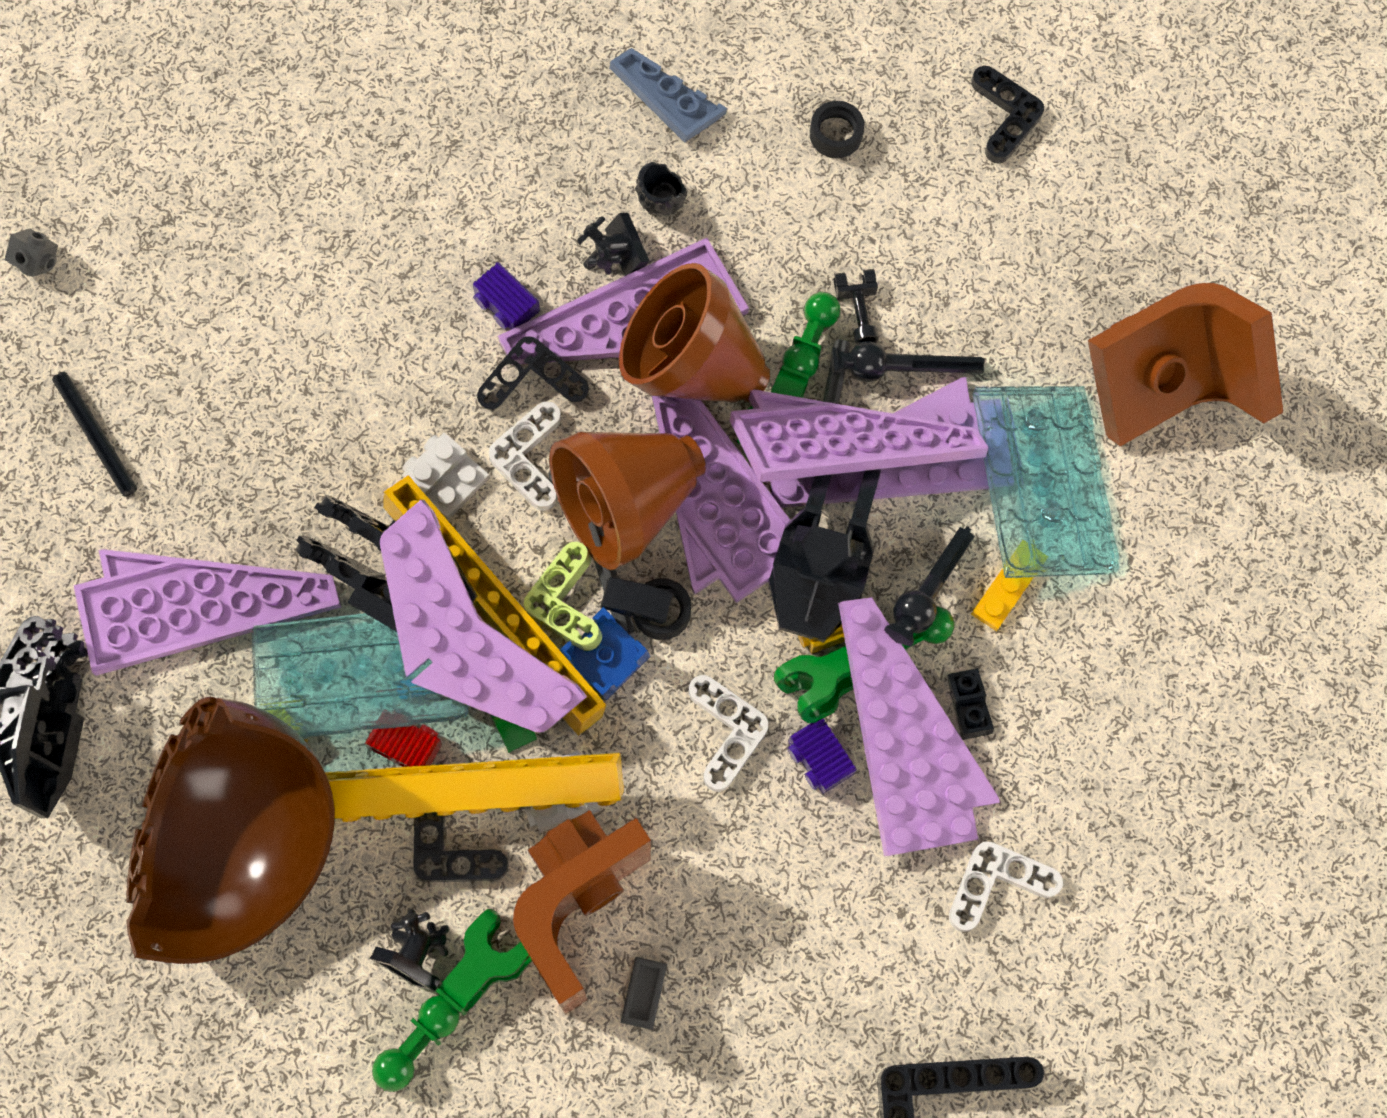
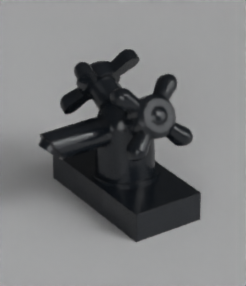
(618, 245)
(416, 945)

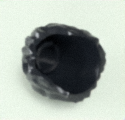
(660, 189)

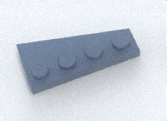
(674, 103)

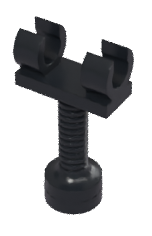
(857, 292)

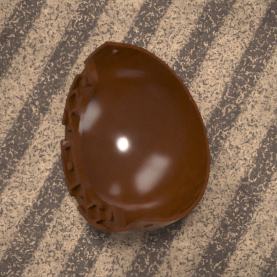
(227, 835)

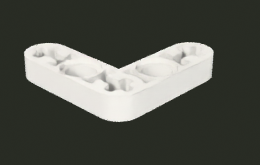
(518, 460)
(738, 735)
(999, 870)

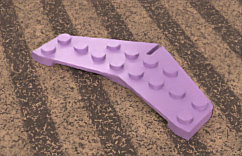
(466, 654)

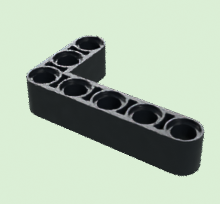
(944, 1083)

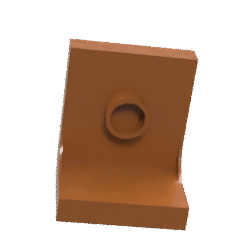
(1182, 353)
(578, 871)

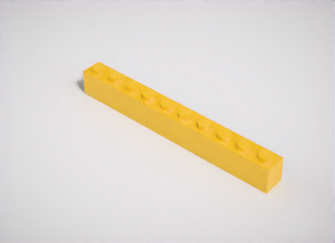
(498, 606)
(477, 786)

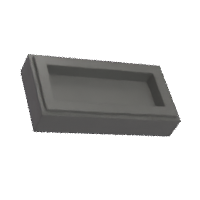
(643, 993)

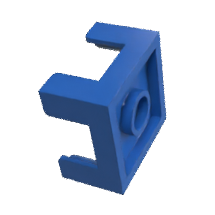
(612, 661)

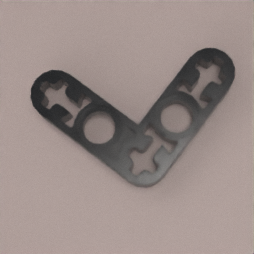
(1016, 108)
(537, 365)
(436, 852)

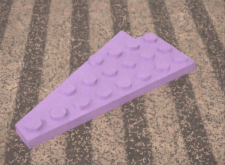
(597, 321)
(945, 405)
(817, 438)
(730, 518)
(173, 604)
(914, 756)

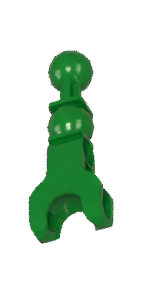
(802, 358)
(830, 676)
(457, 995)

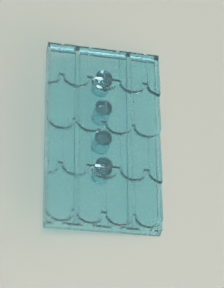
(1045, 481)
(341, 677)

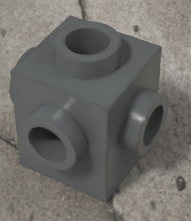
(31, 252)

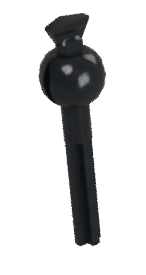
(870, 362)
(916, 608)

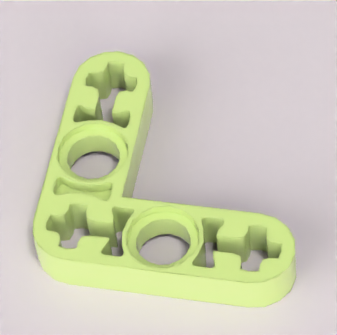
(553, 598)

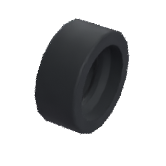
(833, 148)
(674, 629)

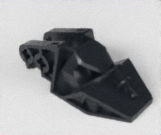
(821, 566)
(370, 586)
(39, 718)

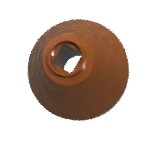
(692, 341)
(624, 485)

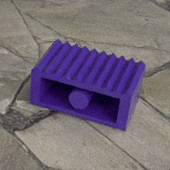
(505, 297)
(821, 756)

